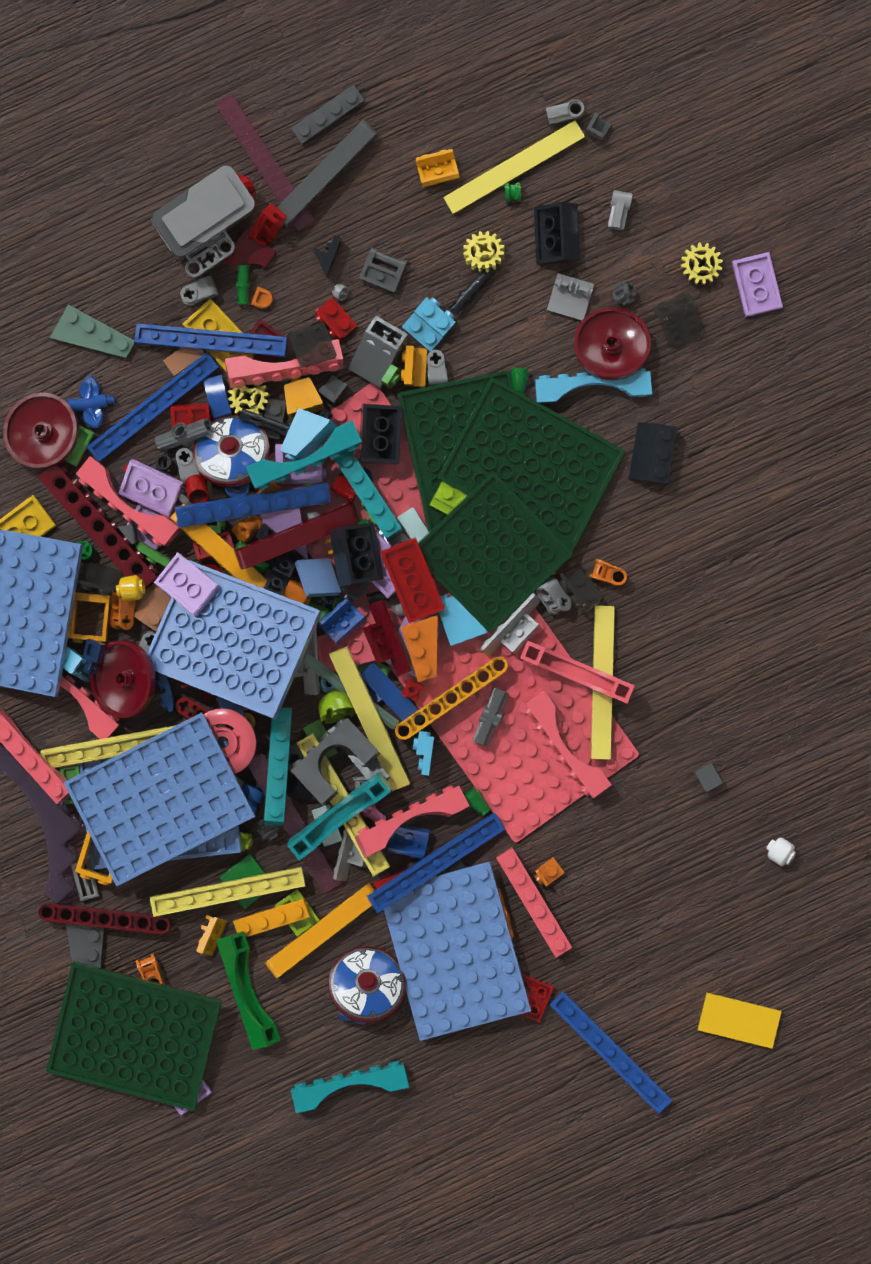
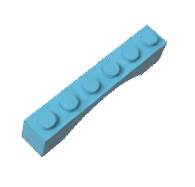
(552, 389)

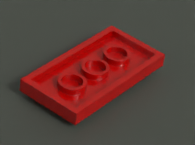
(412, 580)

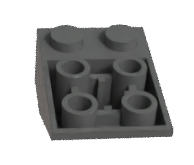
(378, 349)

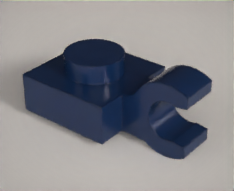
(94, 654)

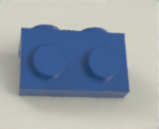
(342, 621)
(409, 841)

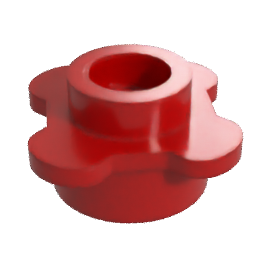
(417, 688)

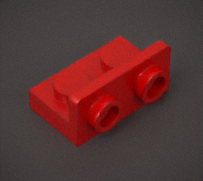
(336, 319)

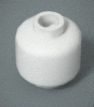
(781, 851)

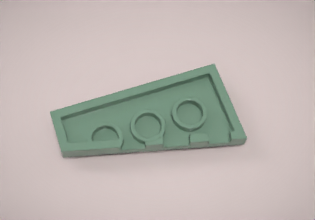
(90, 333)

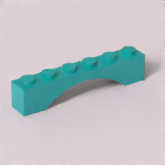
(265, 471)
(369, 495)
(277, 768)
(355, 802)
(389, 1078)

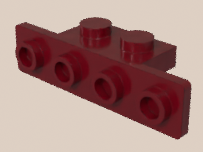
(384, 639)

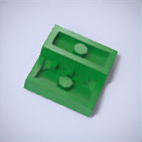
(244, 868)

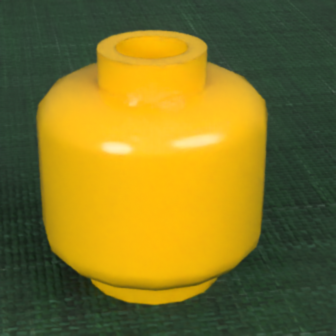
(131, 588)

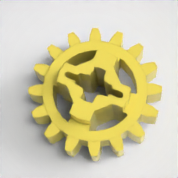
(483, 249)
(696, 269)
(241, 400)

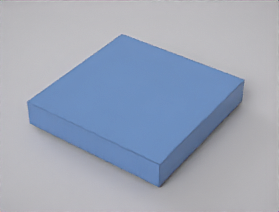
(317, 577)

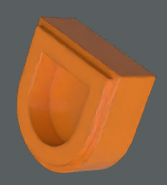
(262, 299)

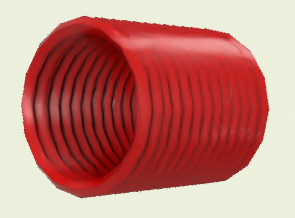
(343, 488)
(196, 489)

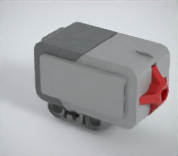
(204, 216)

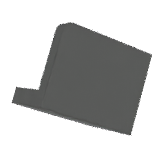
(598, 127)
(333, 389)
(708, 777)

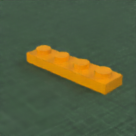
(273, 917)

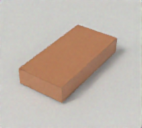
(182, 359)

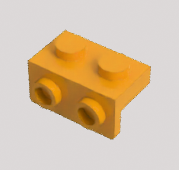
(437, 167)
(415, 366)

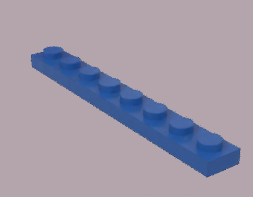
(211, 340)
(153, 407)
(252, 504)
(435, 862)
(610, 1052)

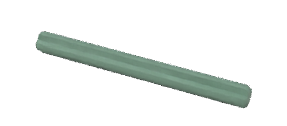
(335, 680)

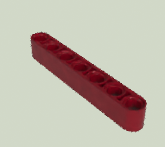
(295, 536)
(95, 920)

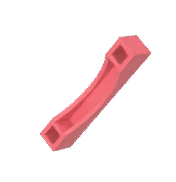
(246, 371)
(98, 477)
(577, 671)
(544, 712)
(99, 721)
(41, 771)
(447, 804)
(533, 902)

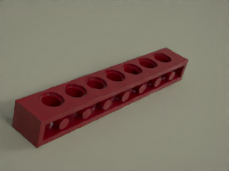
(49, 479)

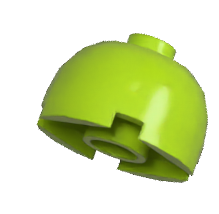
(335, 706)

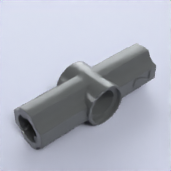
(183, 434)
(490, 717)

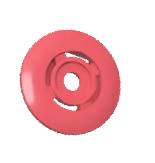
(241, 739)

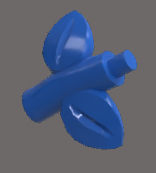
(91, 402)

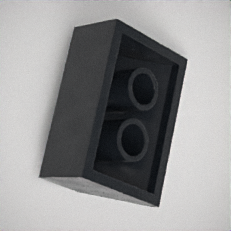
(557, 233)
(380, 434)
(652, 453)
(356, 554)

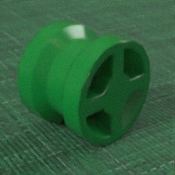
(512, 192)
(86, 553)

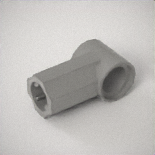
(562, 112)
(620, 205)

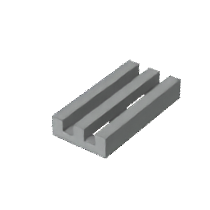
(79, 887)

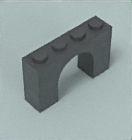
(309, 768)

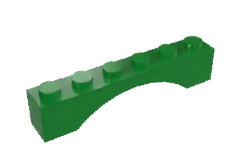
(235, 957)

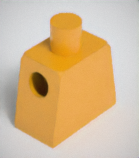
(302, 395)

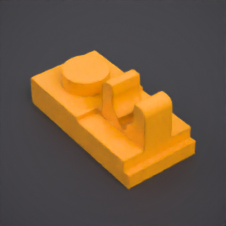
(213, 931)

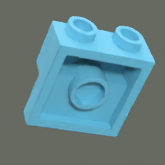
(429, 323)
(424, 746)

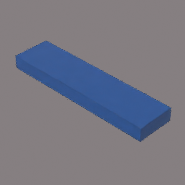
(390, 693)

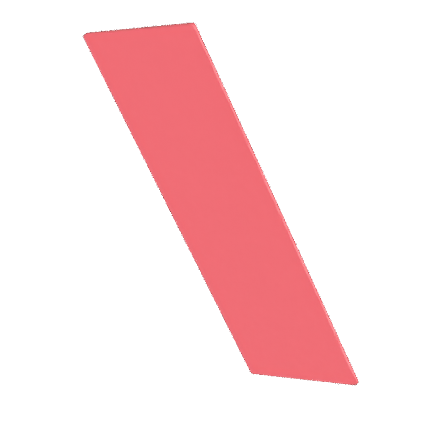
(519, 768)

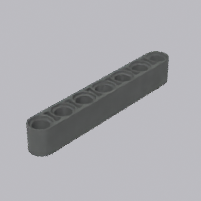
(327, 171)

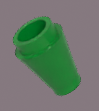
(519, 379)
(477, 801)

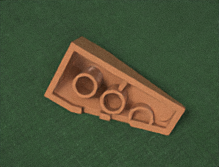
(152, 606)

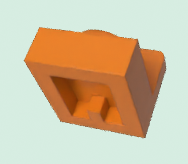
(548, 872)

